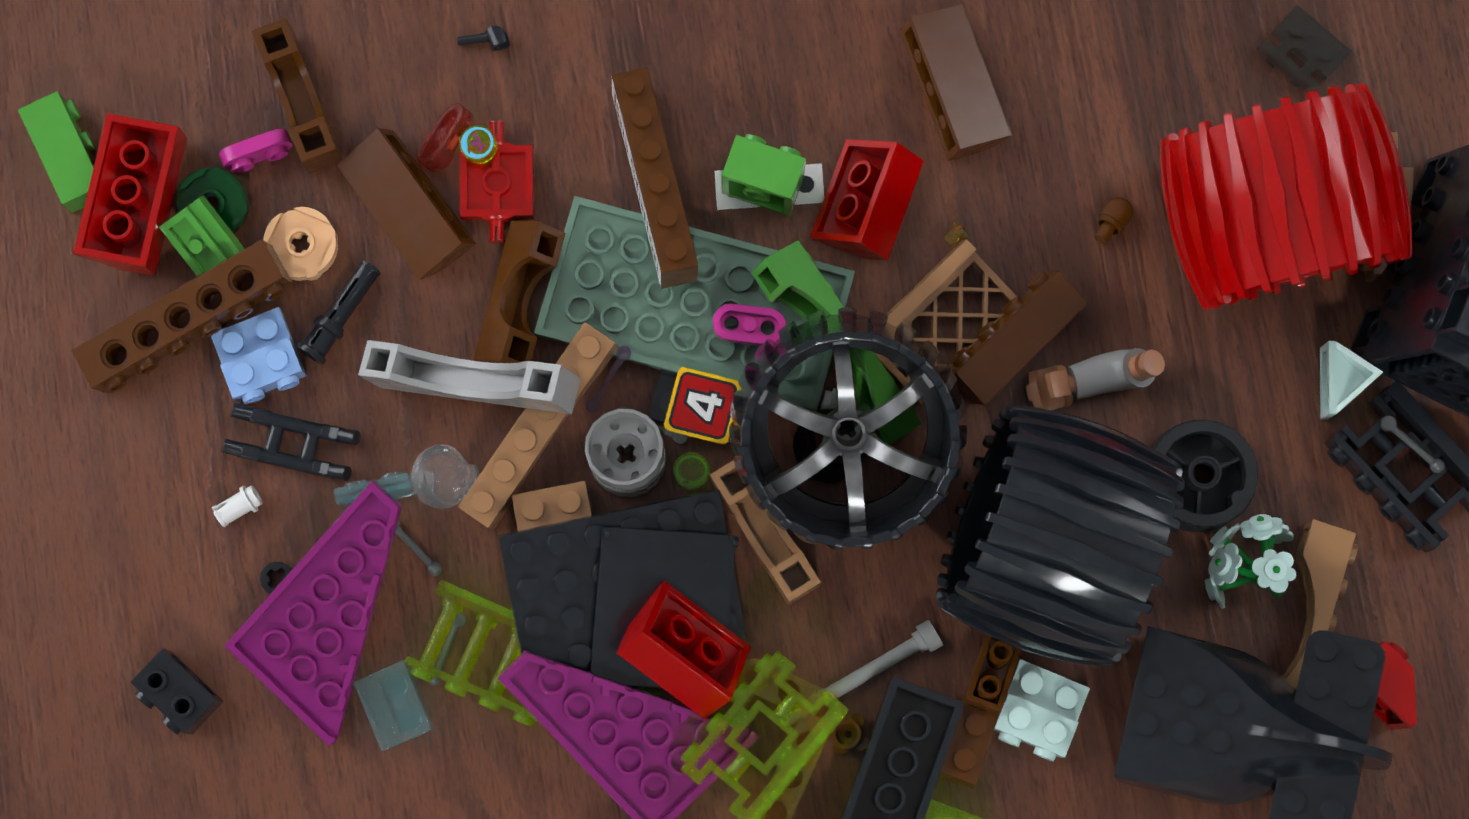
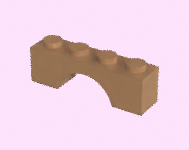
(771, 544)

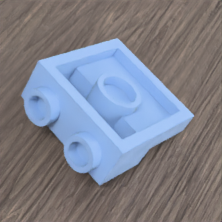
(258, 356)

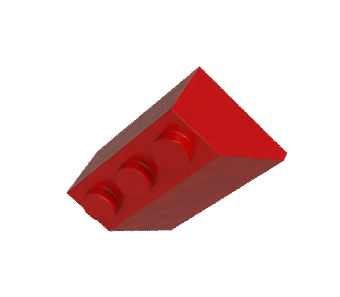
(867, 198)
(685, 651)

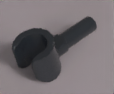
(494, 35)

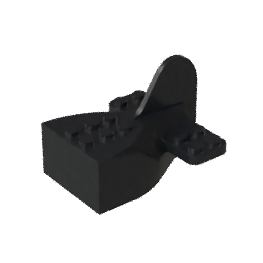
(1235, 731)

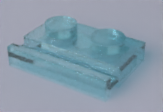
(395, 483)
(393, 706)

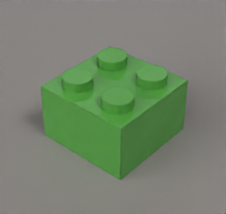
(763, 174)

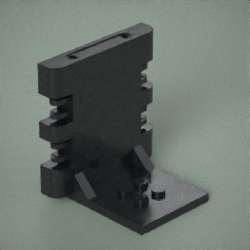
(1424, 314)

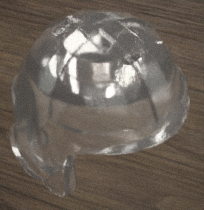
(442, 476)

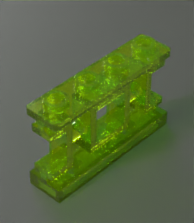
(786, 757)

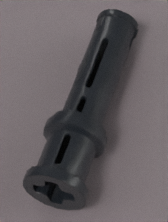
(329, 327)

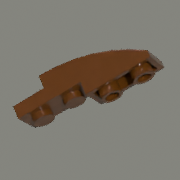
(982, 706)

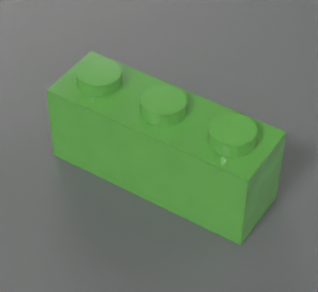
(61, 147)

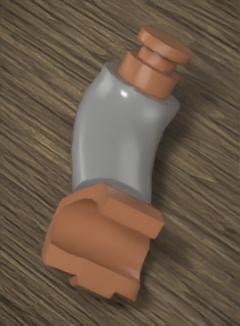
(1100, 374)

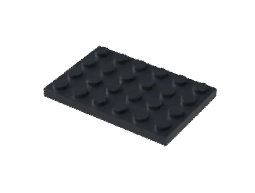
(555, 572)

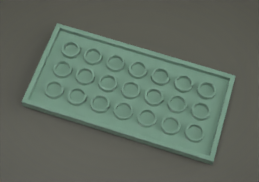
(613, 286)

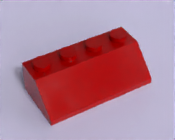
(130, 193)

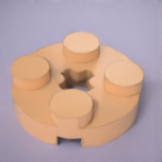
(321, 236)

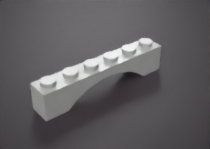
(510, 384)

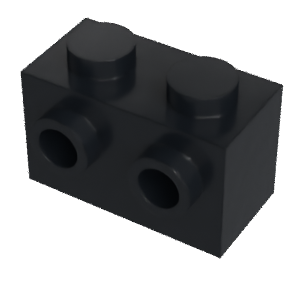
(176, 693)

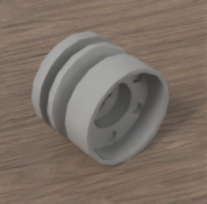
(622, 433)

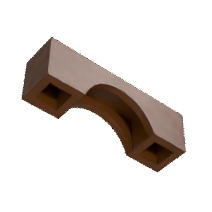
(297, 95)
(527, 256)

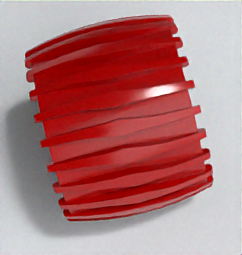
(1285, 195)

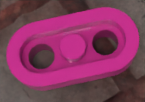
(269, 145)
(749, 324)

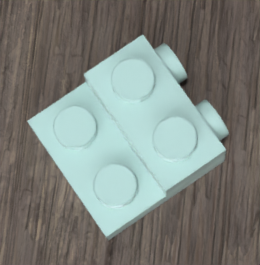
(1041, 711)

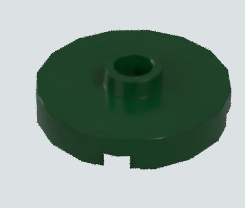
(221, 184)

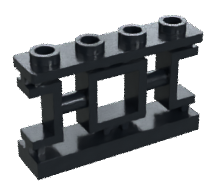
(1384, 486)

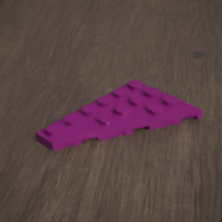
(316, 621)
(620, 734)

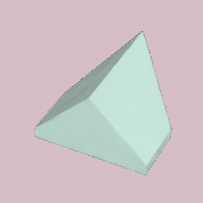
(1342, 377)

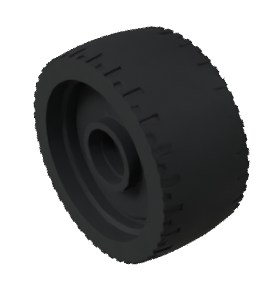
(1230, 469)

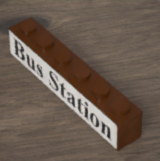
(654, 178)

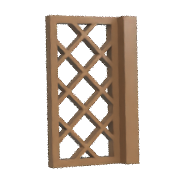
(928, 290)

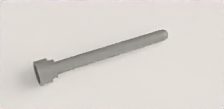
(922, 640)

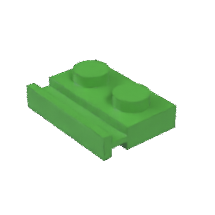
(201, 236)

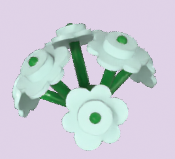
(1268, 571)

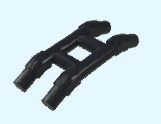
(278, 423)

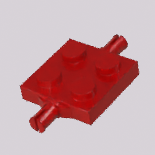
(500, 187)

